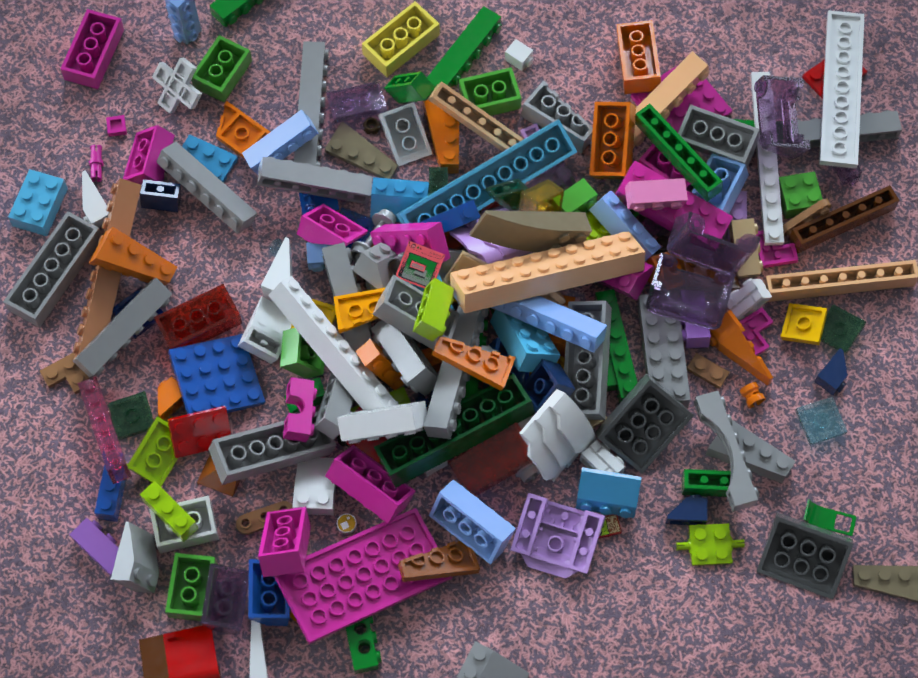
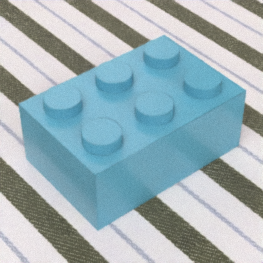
(38, 202)

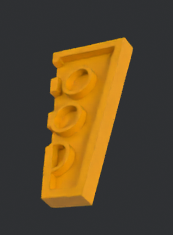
(356, 308)

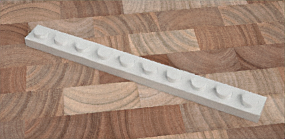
(768, 183)

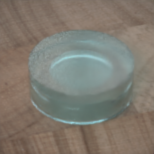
(275, 246)

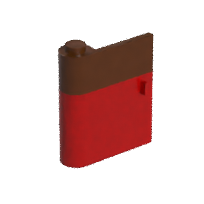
(180, 654)

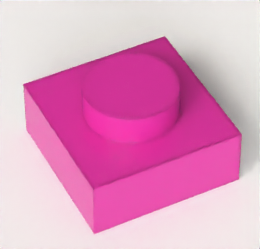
(116, 125)

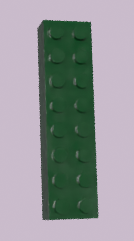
(480, 419)

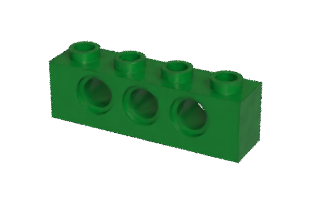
(363, 662)

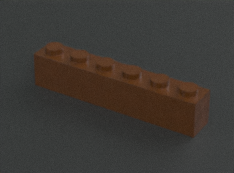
(844, 219)

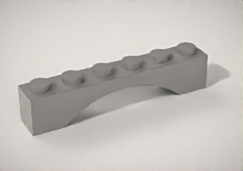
(712, 412)

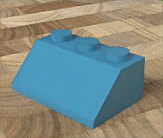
(396, 194)
(608, 493)

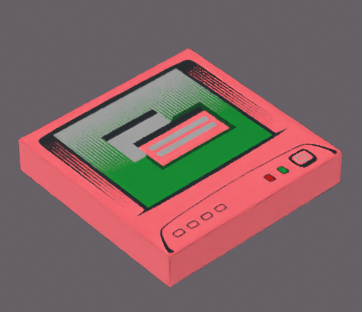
(419, 265)

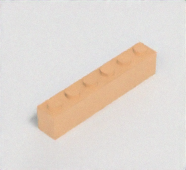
(674, 89)
(473, 117)

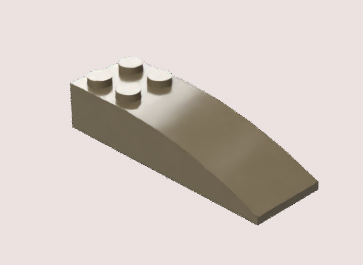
(532, 229)

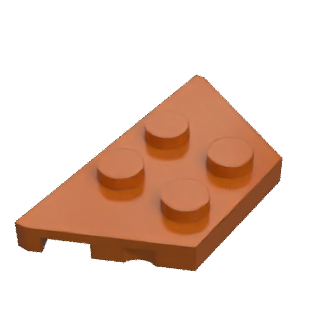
(238, 130)

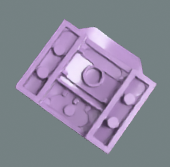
(485, 251)
(556, 537)

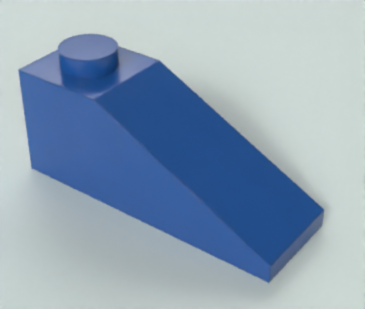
(456, 216)

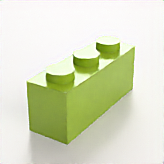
(434, 310)
(169, 511)

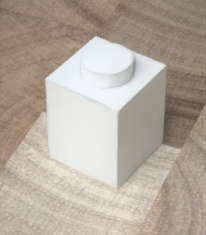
(519, 55)

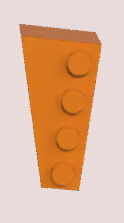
(444, 136)
(131, 258)

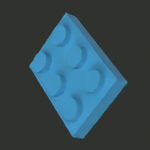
(212, 157)

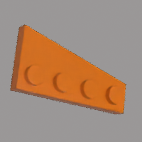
(481, 364)

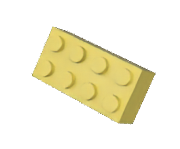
(400, 39)

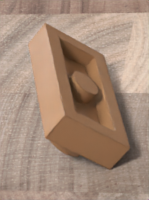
(708, 371)

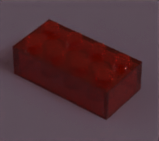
(199, 318)
(491, 460)

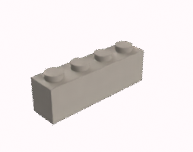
(335, 403)

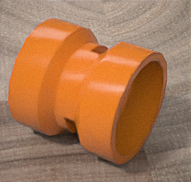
(752, 394)

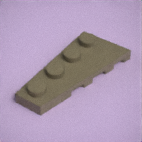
(357, 151)
(891, 580)

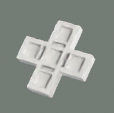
(177, 85)

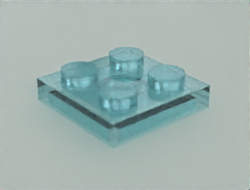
(821, 421)

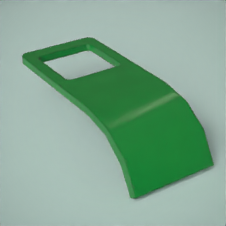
(825, 518)

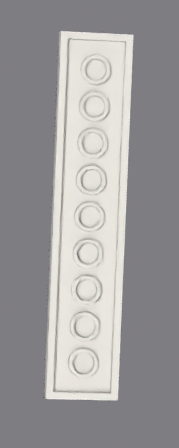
(842, 90)

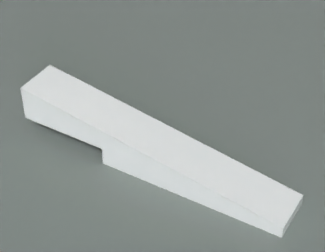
(258, 664)

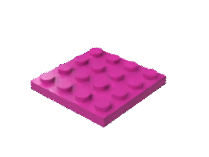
(703, 97)

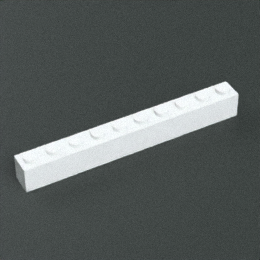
(330, 346)

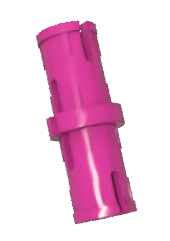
(96, 163)

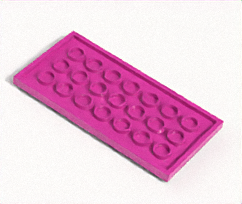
(357, 576)

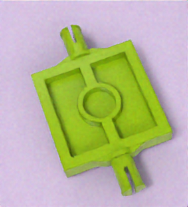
(710, 544)

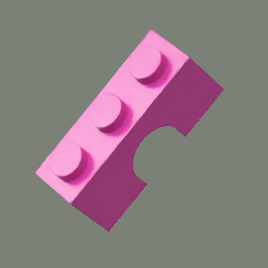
(301, 394)

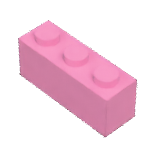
(656, 194)

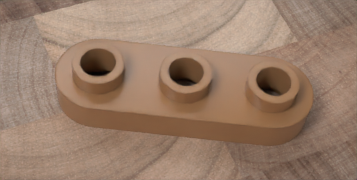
(818, 209)
(254, 518)

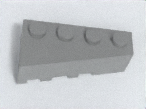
(546, 107)
(759, 455)

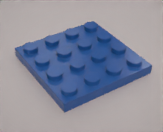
(216, 375)

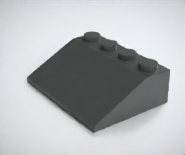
(644, 423)
(805, 555)

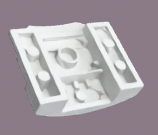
(557, 435)

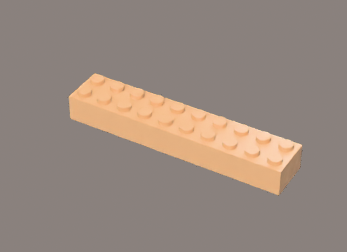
(547, 271)

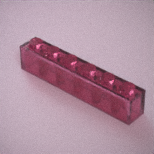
(104, 430)

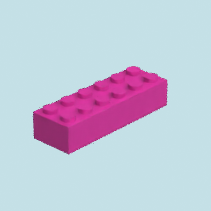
(715, 219)

